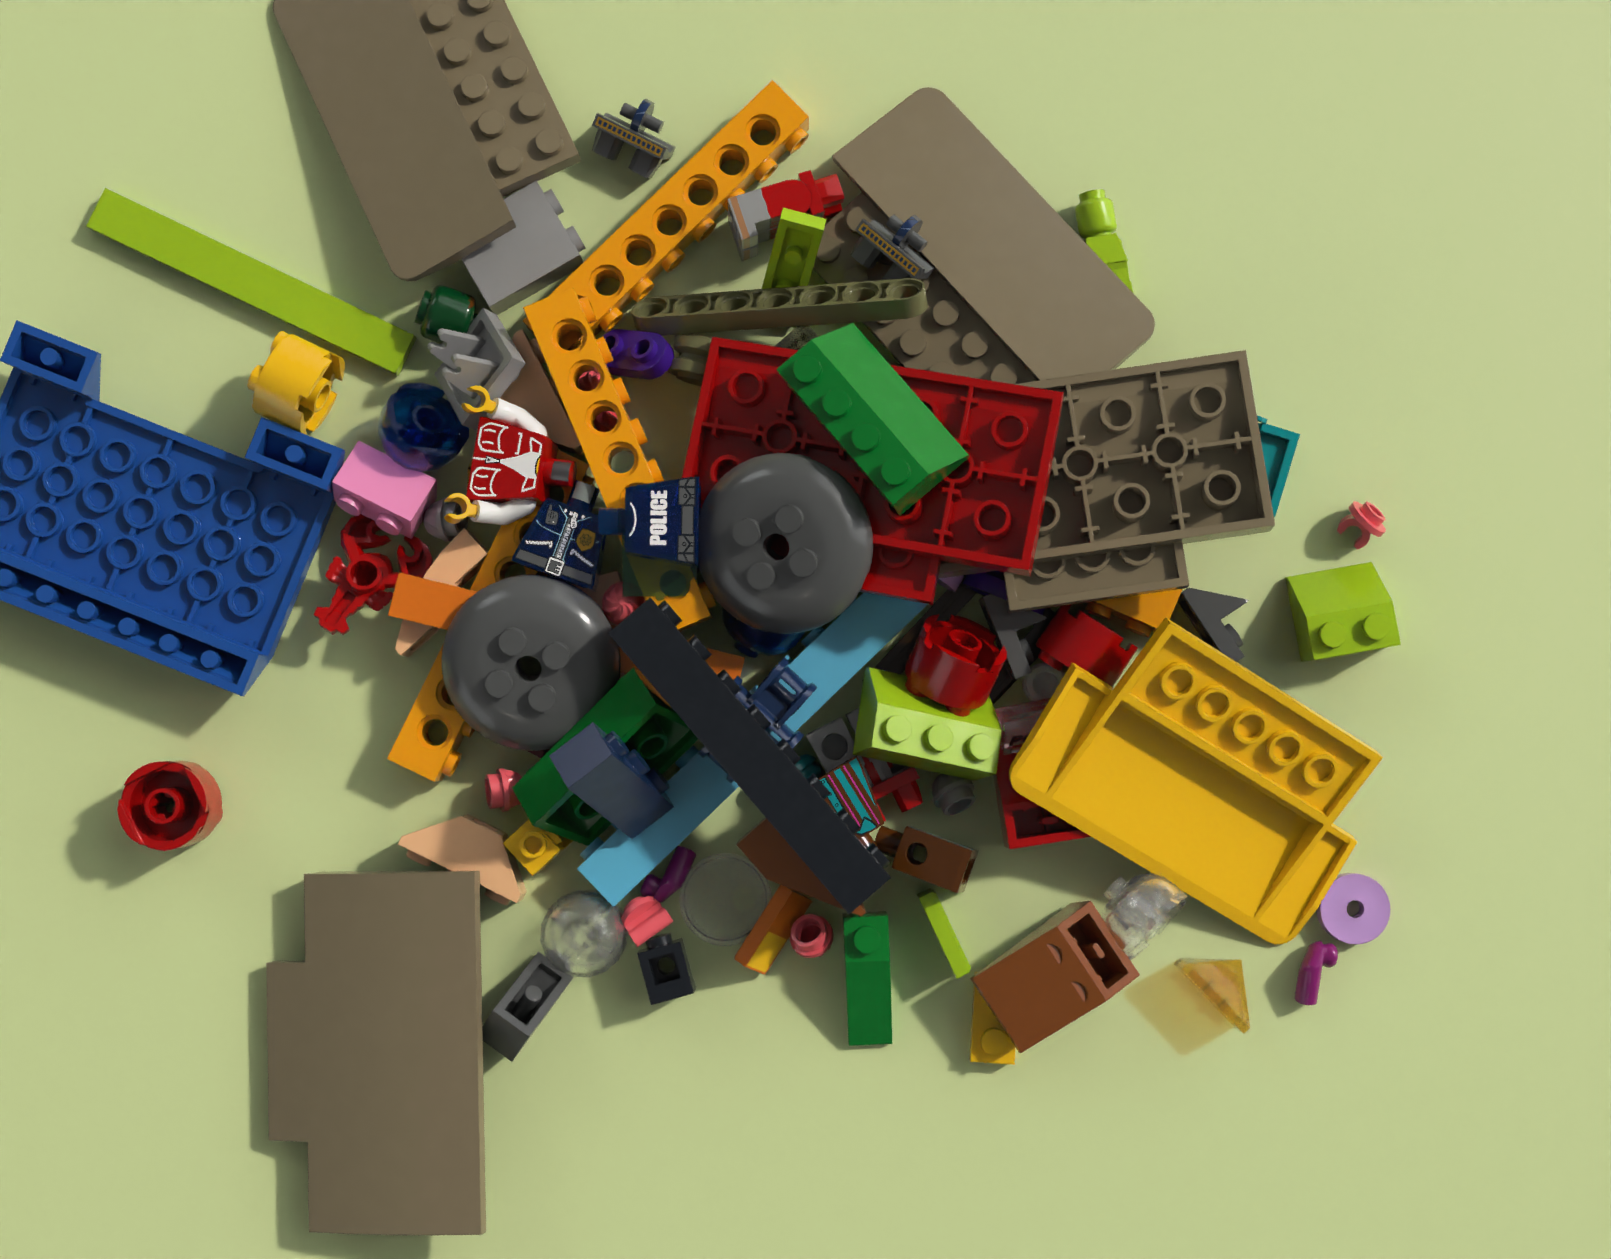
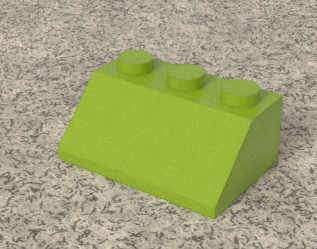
(922, 732)

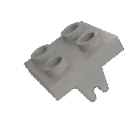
(477, 358)

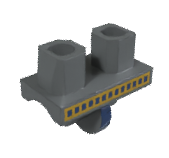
(614, 132)
(878, 240)

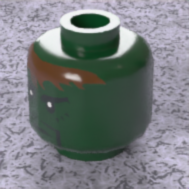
(446, 310)

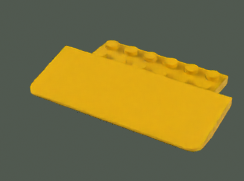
(1201, 779)

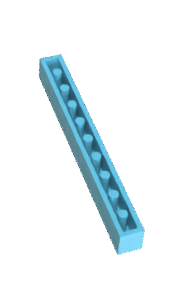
(701, 785)

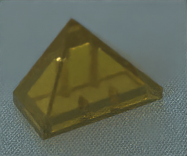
(1222, 985)

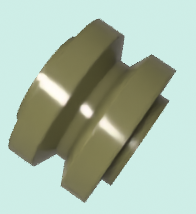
(692, 358)

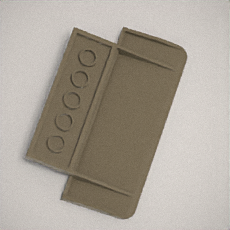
(428, 117)
(1010, 278)

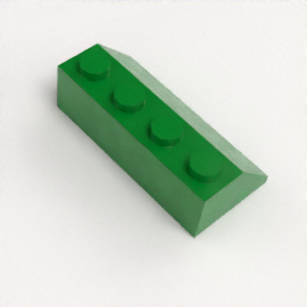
(873, 415)
(641, 721)

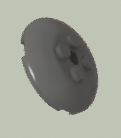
(825, 534)
(533, 619)

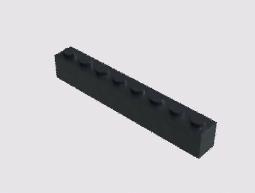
(750, 755)

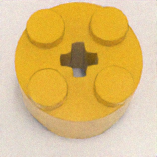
(296, 383)

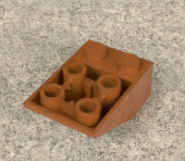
(782, 864)
(1054, 975)

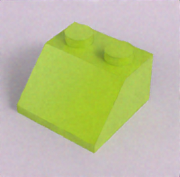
(1341, 612)

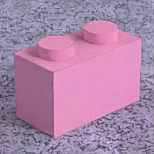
(383, 491)

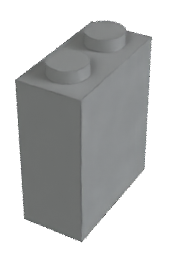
(528, 255)

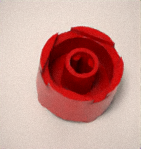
(1085, 644)
(954, 663)
(148, 792)

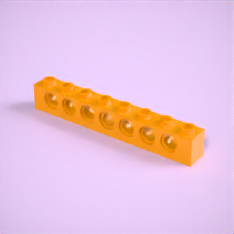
(767, 111)
(550, 322)
(413, 746)

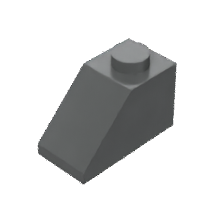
(524, 1006)

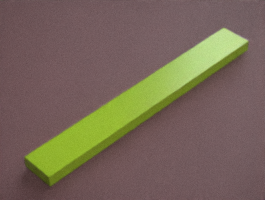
(251, 281)

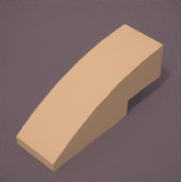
(453, 566)

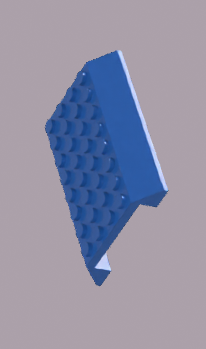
(148, 528)

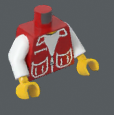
(510, 465)

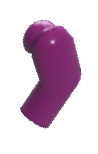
(673, 877)
(1311, 969)

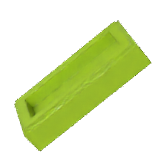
(944, 932)

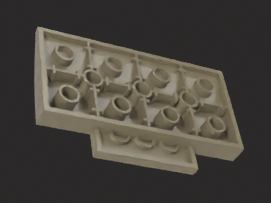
(1137, 473)
(384, 1052)

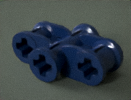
(775, 703)

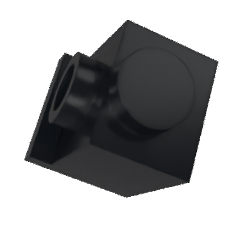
(663, 985)

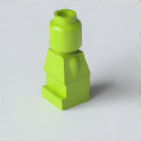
(1096, 224)

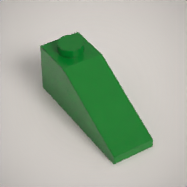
(867, 978)

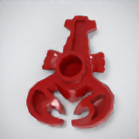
(367, 573)

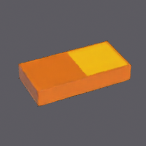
(772, 929)

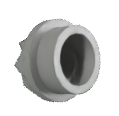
(438, 526)
(952, 794)

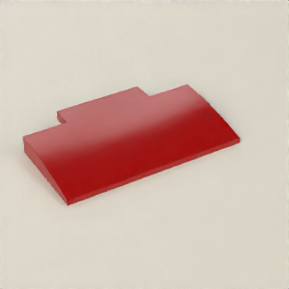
(974, 517)

